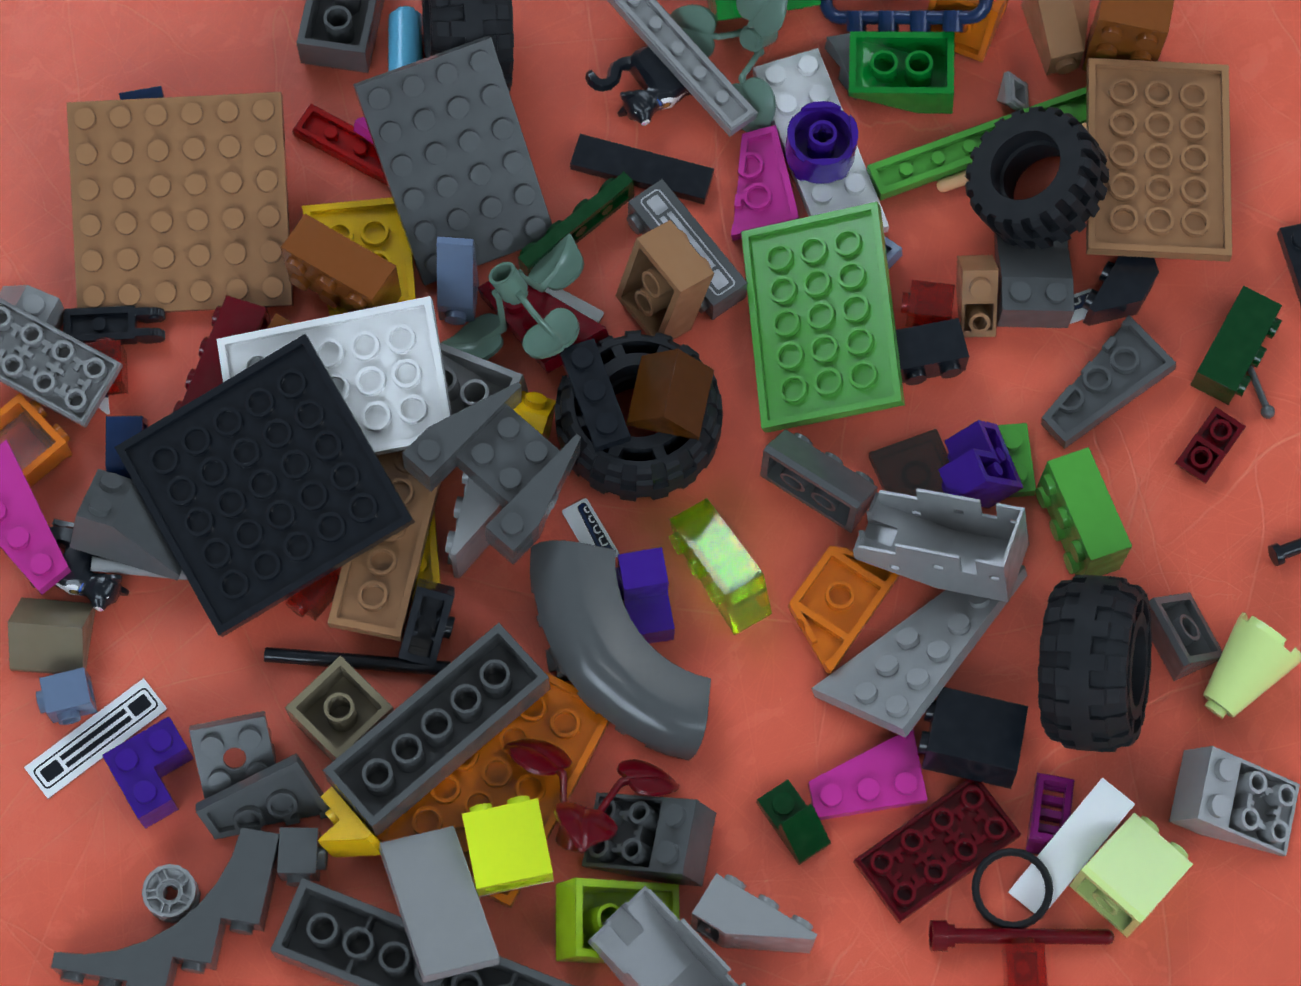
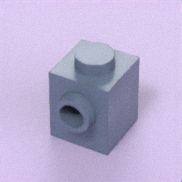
(67, 696)

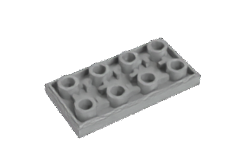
(53, 365)
(438, 904)

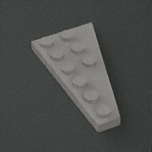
(912, 663)

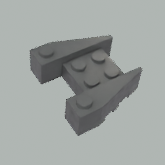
(502, 458)

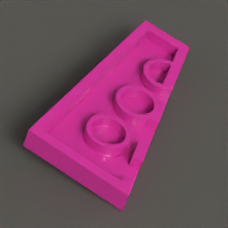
(24, 529)

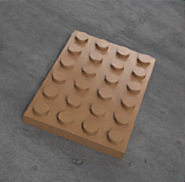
(1165, 159)

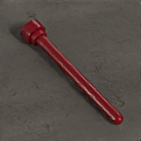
(946, 935)

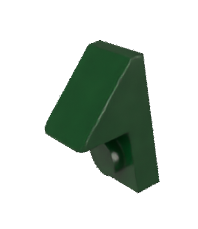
(794, 821)

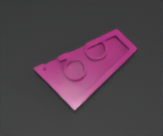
(763, 183)
(872, 781)

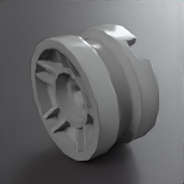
(155, 892)

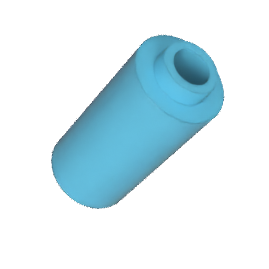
(404, 37)

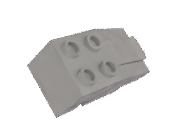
(944, 545)
(654, 948)

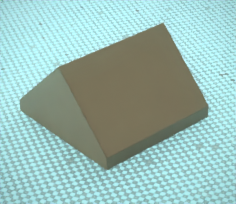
(49, 635)

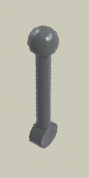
(1267, 410)

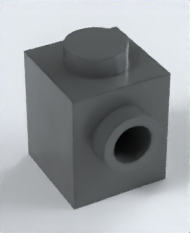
(300, 855)

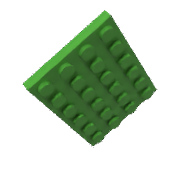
(822, 318)

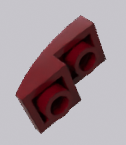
(1210, 445)

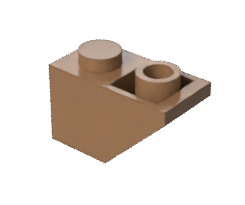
(977, 295)

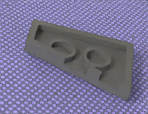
(268, 797)

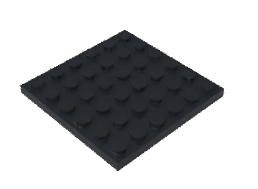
(264, 485)

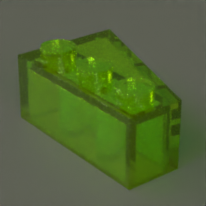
(721, 565)

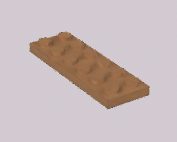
(379, 584)

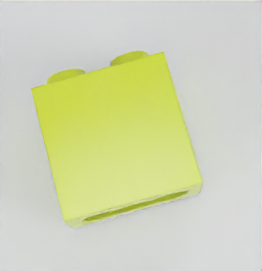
(507, 845)

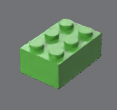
(1082, 515)

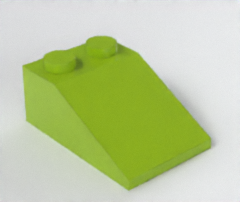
(588, 903)

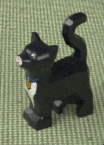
(659, 85)
(97, 587)

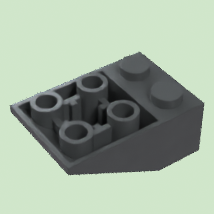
(655, 839)

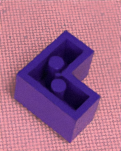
(979, 465)
(644, 592)
(141, 765)

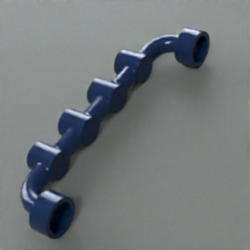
(917, 19)

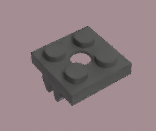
(214, 738)

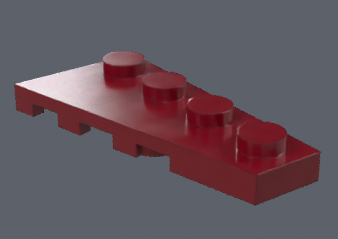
(520, 320)

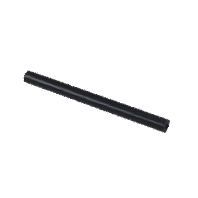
(357, 661)

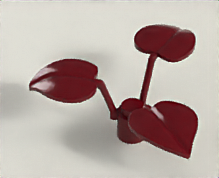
(582, 826)

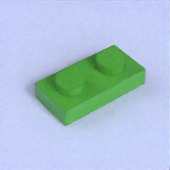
(1018, 445)

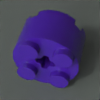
(821, 143)

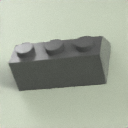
(817, 479)

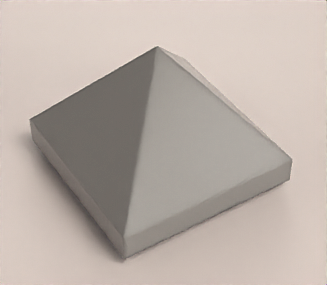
(1013, 92)

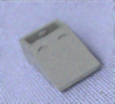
(472, 516)
(1234, 800)
(746, 922)

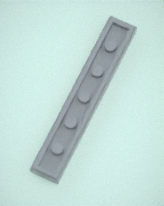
(687, 63)

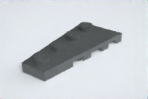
(1116, 376)

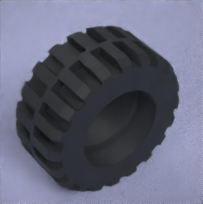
(1015, 147)

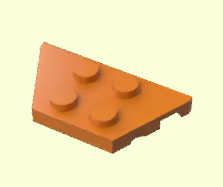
(838, 603)

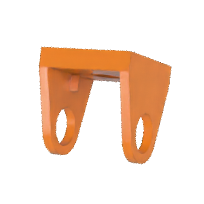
(975, 37)

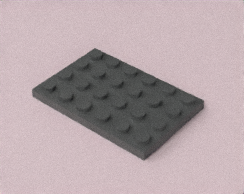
(454, 154)

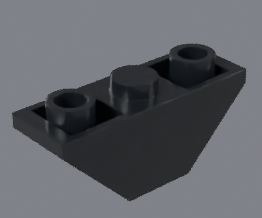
(1123, 290)

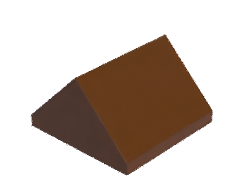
(670, 394)

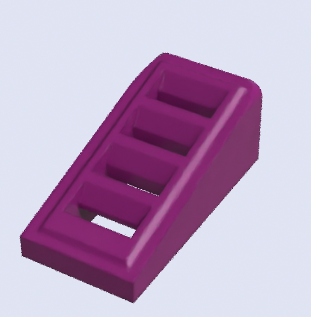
(1039, 833)

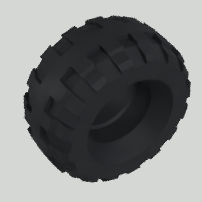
(462, 21)
(649, 463)
(1095, 663)

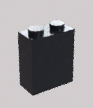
(973, 737)

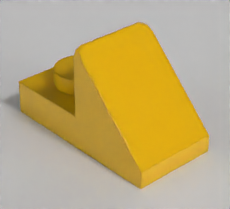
(349, 834)

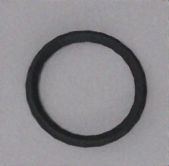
(1018, 853)

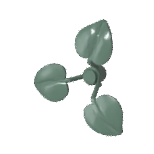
(761, 31)
(553, 332)

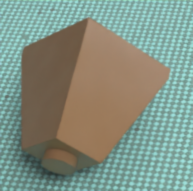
(1058, 32)

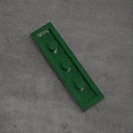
(583, 220)

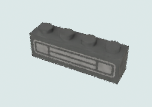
(660, 205)

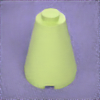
(1248, 666)

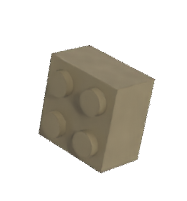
(338, 708)

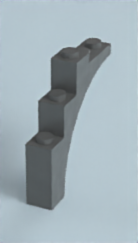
(237, 900)

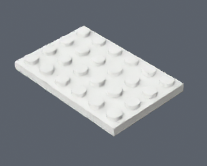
(380, 360)

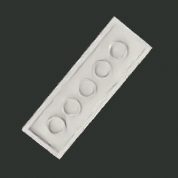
(798, 82)

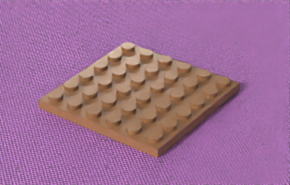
(179, 201)

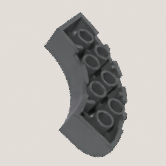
(608, 656)

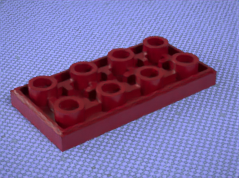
(936, 848)

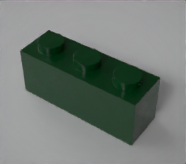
(1238, 346)

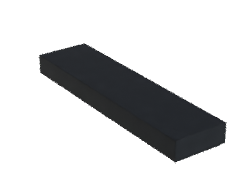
(643, 167)

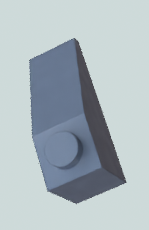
(456, 280)

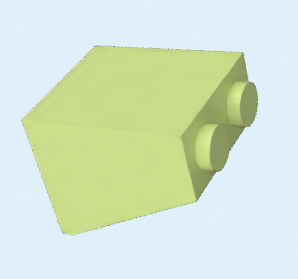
(1131, 873)

